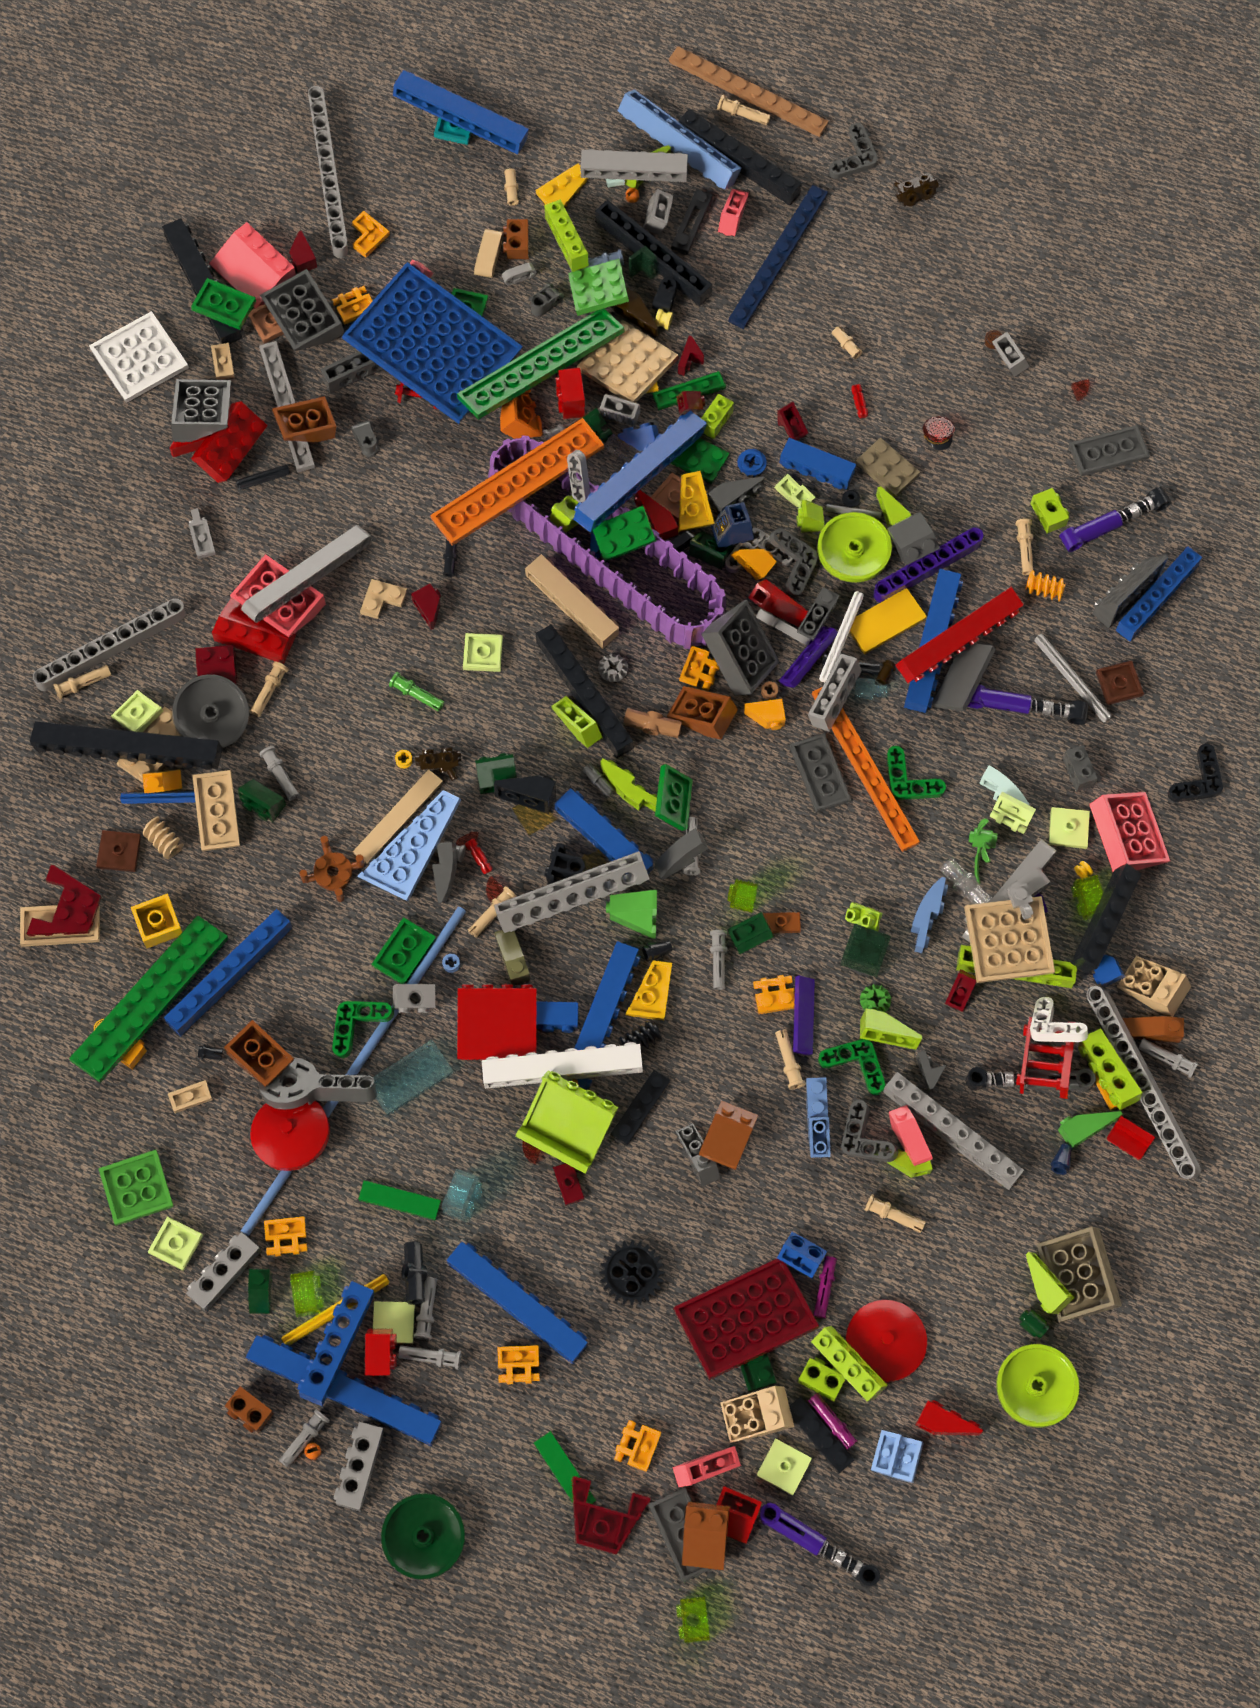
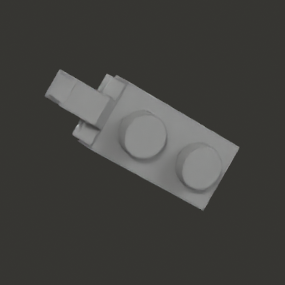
(201, 535)

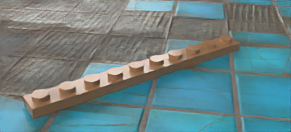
(748, 91)

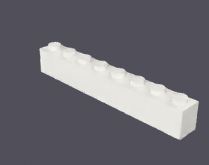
(569, 1064)

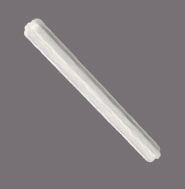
(842, 635)

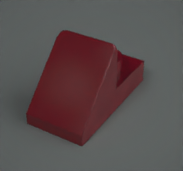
(690, 354)
(791, 420)
(961, 990)

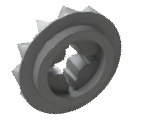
(613, 675)

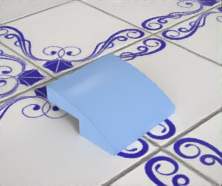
(897, 1456)

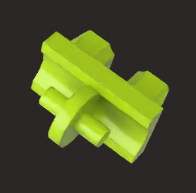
(863, 916)

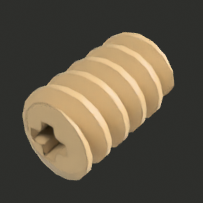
(161, 839)

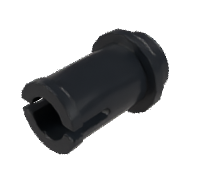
(208, 1052)

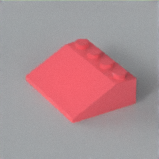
(251, 263)
(291, 615)
(1129, 830)

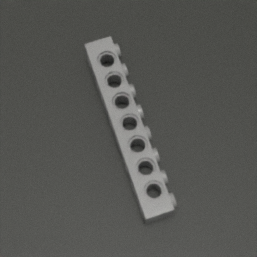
(575, 884)
(953, 1131)

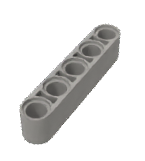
(1035, 880)

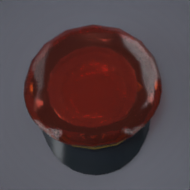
(938, 432)

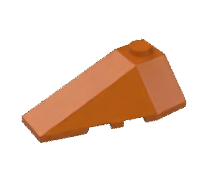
(519, 417)

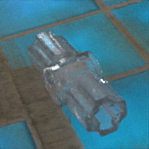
(964, 882)

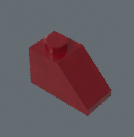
(301, 254)
(690, 401)
(427, 603)

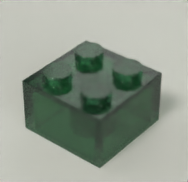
(865, 950)

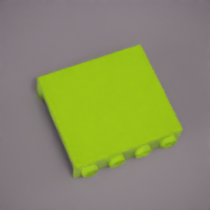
(567, 1121)

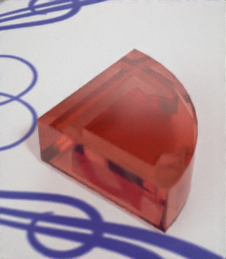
(1080, 389)
(462, 840)
(493, 889)
(530, 1152)

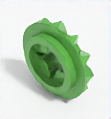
(867, 994)

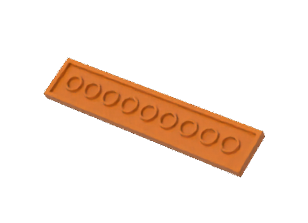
(515, 482)

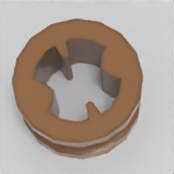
(774, 688)

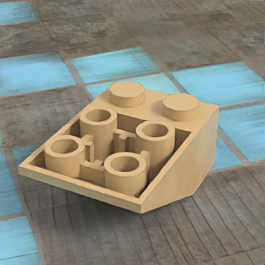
(1155, 985)
(757, 1414)

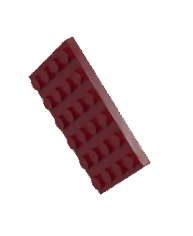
(745, 1318)

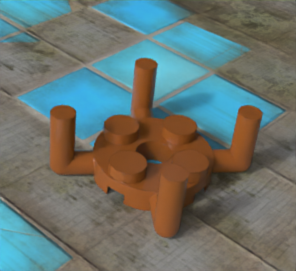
(330, 860)

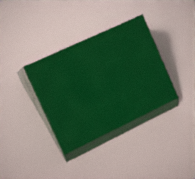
(705, 548)

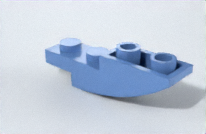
(928, 909)
(818, 1117)

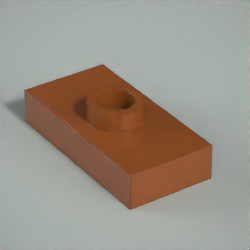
(784, 922)

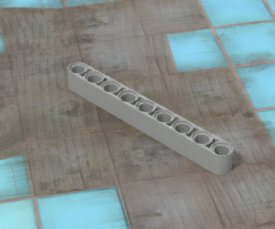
(306, 573)
(114, 636)

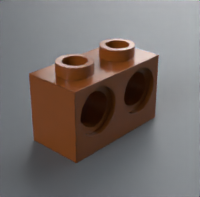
(516, 239)
(252, 1406)

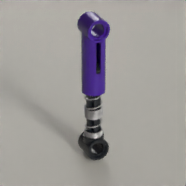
(1074, 538)
(1075, 712)
(816, 1543)

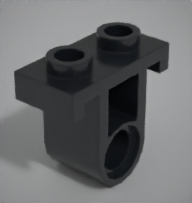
(562, 864)

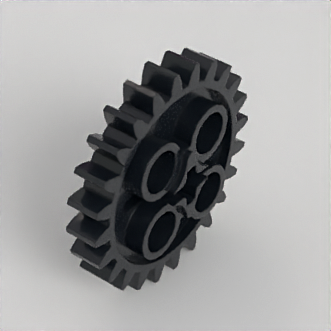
(645, 1261)

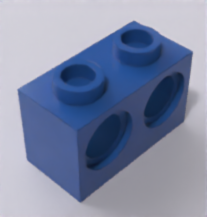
(802, 1254)

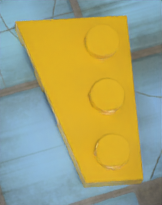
(562, 186)
(694, 503)
(652, 995)

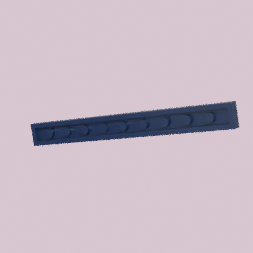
(778, 257)

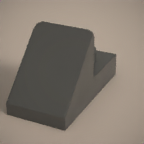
(929, 1075)

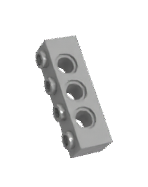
(834, 692)
(249, 1252)
(355, 1499)

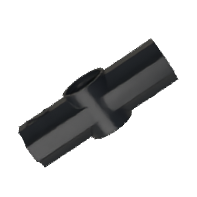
(414, 1273)

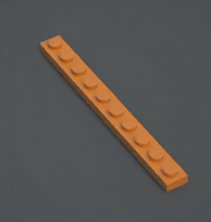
(873, 781)

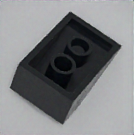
(530, 791)

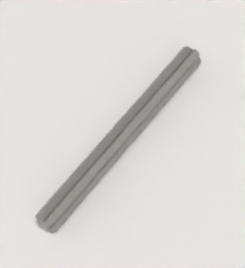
(1072, 678)

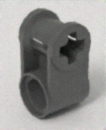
(547, 298)
(365, 437)

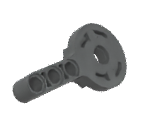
(315, 1087)

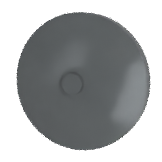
(210, 710)

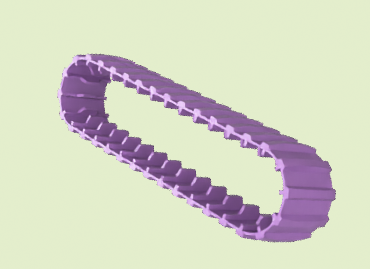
(618, 588)

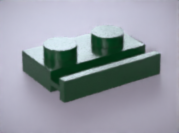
(751, 933)
(758, 1373)

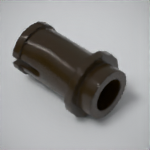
(886, 671)

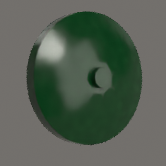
(423, 1536)

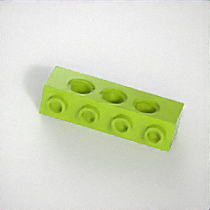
(566, 235)
(1110, 1059)
(849, 1363)

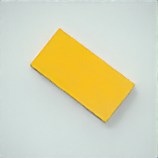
(886, 621)

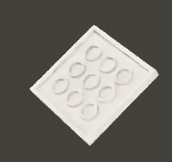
(139, 357)

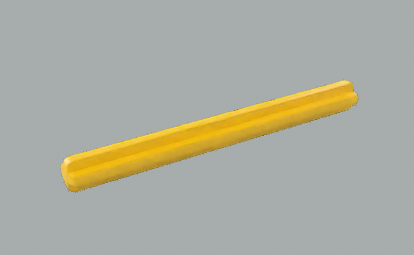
(327, 1315)

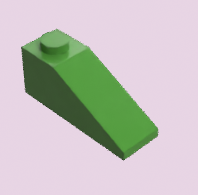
(1085, 1126)

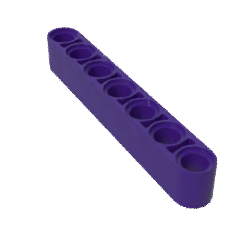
(923, 572)

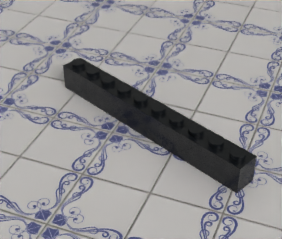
(126, 745)

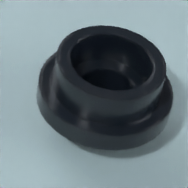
(850, 503)

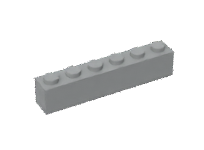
(634, 165)

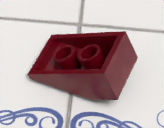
(217, 661)

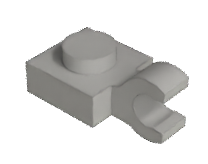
(1021, 898)

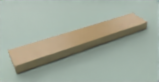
(398, 816)

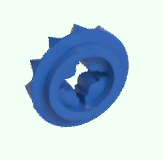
(748, 455)

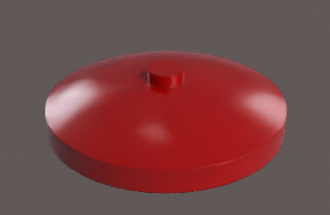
(290, 1136)
(888, 1338)

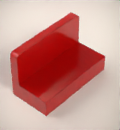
(1130, 1138)

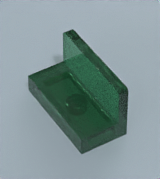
(643, 261)

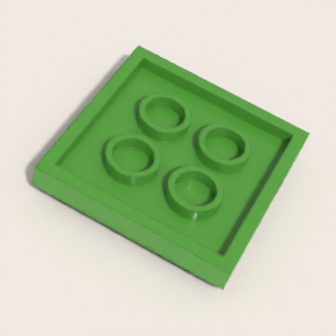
(598, 287)
(136, 1187)

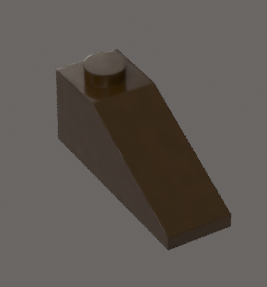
(637, 313)

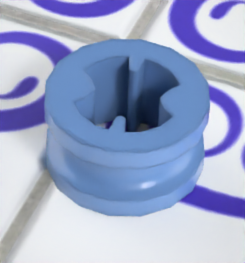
(447, 968)

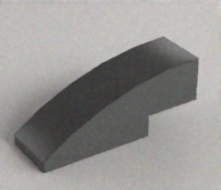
(681, 854)
(445, 871)

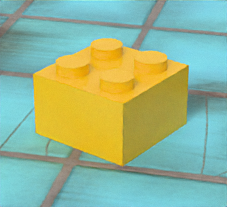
(156, 921)

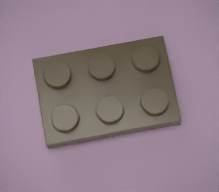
(887, 467)

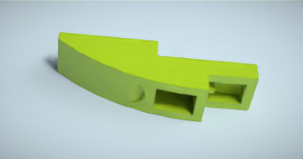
(624, 786)

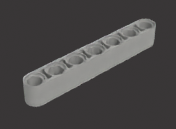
(1038, 857)

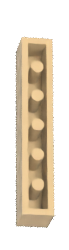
(572, 601)

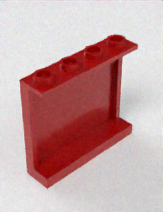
(496, 1021)

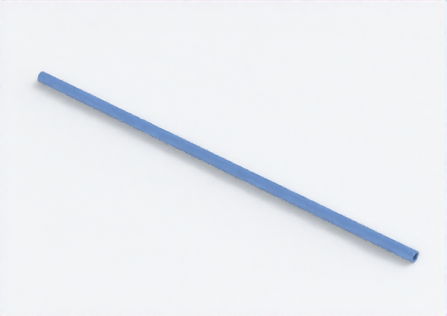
(359, 1061)

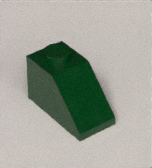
(259, 1291)

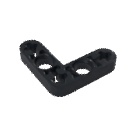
(1204, 784)

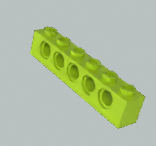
(1063, 977)

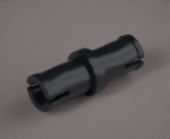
(449, 559)

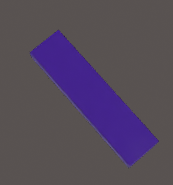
(803, 1015)

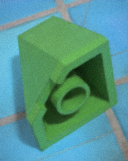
(635, 911)

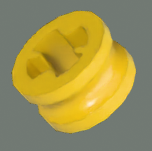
(399, 756)
(1083, 870)

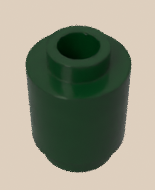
(1033, 1323)

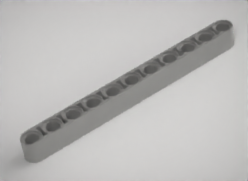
(322, 133)
(1151, 1086)

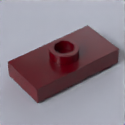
(568, 1184)

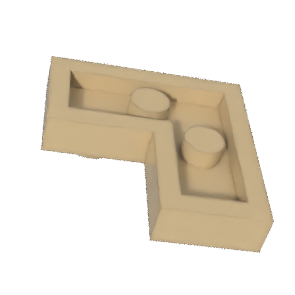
(381, 593)

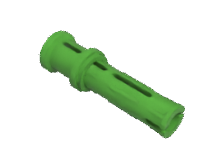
(409, 688)

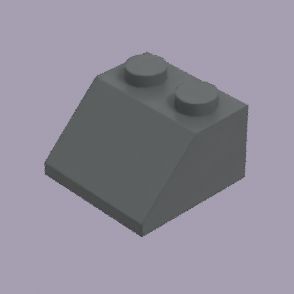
(913, 538)

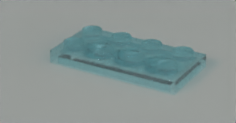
(411, 1077)

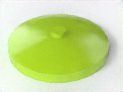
(854, 547)
(1037, 1385)

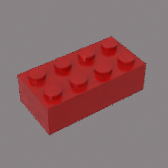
(226, 448)

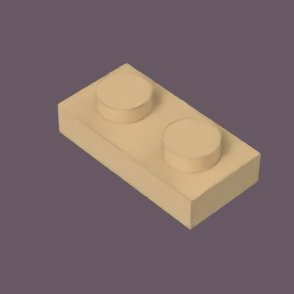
(222, 361)
(190, 1096)

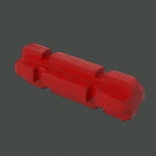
(859, 401)
(478, 856)

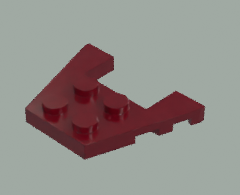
(75, 908)
(599, 1526)

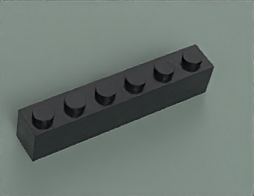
(1106, 918)

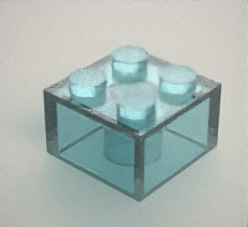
(461, 1195)

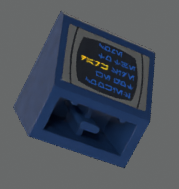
(732, 526)

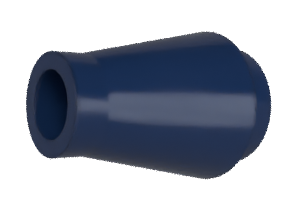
(1062, 1160)

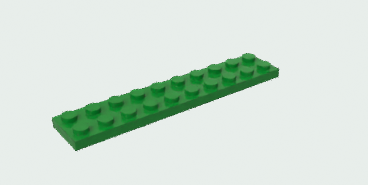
(540, 363)
(148, 999)

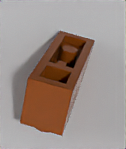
(1156, 1028)

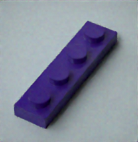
(808, 657)

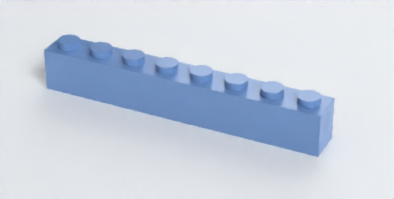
(680, 139)

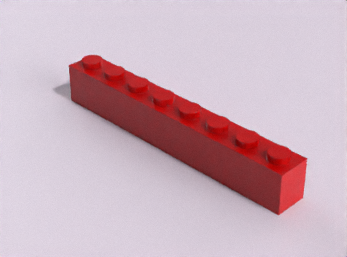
(957, 636)

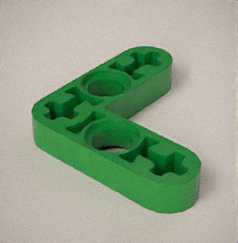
(903, 783)
(355, 1015)
(861, 1057)

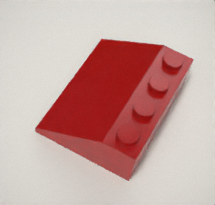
(258, 638)

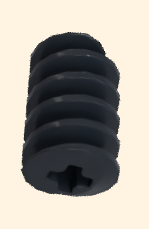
(644, 1036)

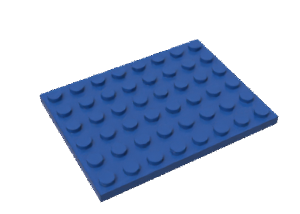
(430, 340)

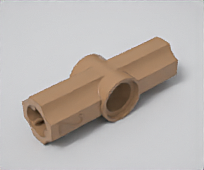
(652, 723)

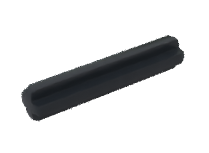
(262, 477)

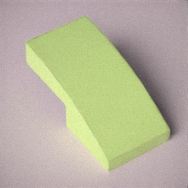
(793, 491)

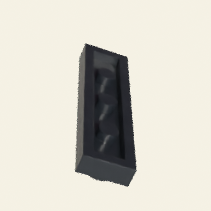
(640, 1107)
(820, 1435)

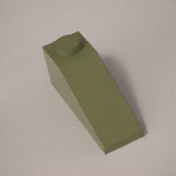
(512, 957)

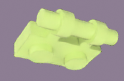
(1014, 809)

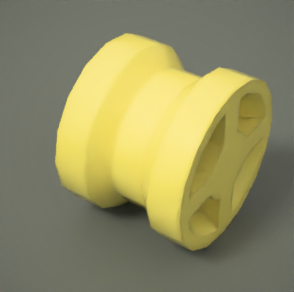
(663, 319)

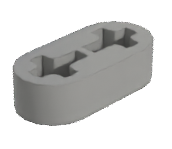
(519, 273)

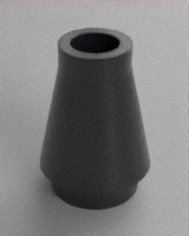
(656, 949)

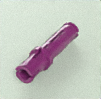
(829, 1264)
(839, 1429)

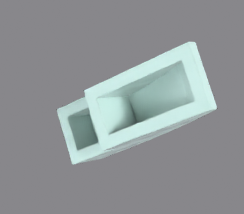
(1000, 783)

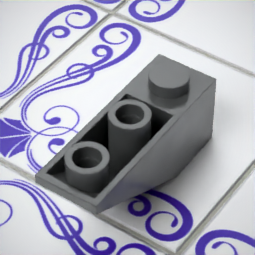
(734, 492)
(818, 614)
(704, 1168)

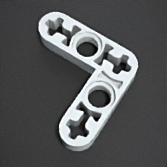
(1077, 1031)

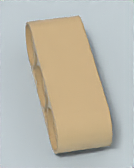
(488, 253)

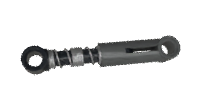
(1009, 1079)

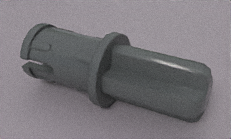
(598, 779)

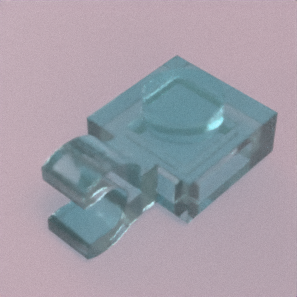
(866, 689)

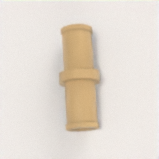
(511, 187)
(847, 342)

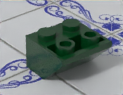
(494, 769)
(261, 800)

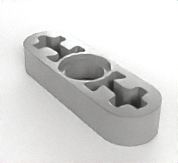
(577, 464)

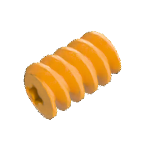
(1045, 585)

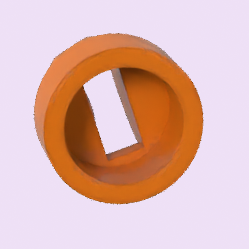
(633, 197)
(316, 1454)

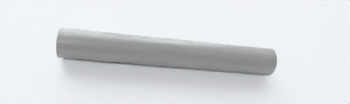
(841, 509)

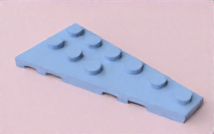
(408, 855)

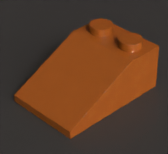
(306, 421)
(703, 711)
(258, 1053)
(728, 1135)
(705, 1535)

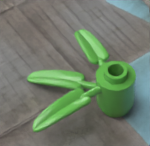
(982, 839)

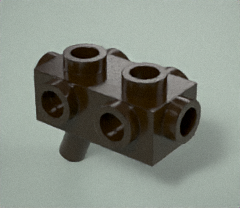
(916, 189)
(444, 760)

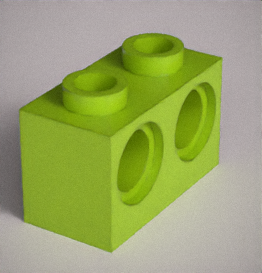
(819, 1384)

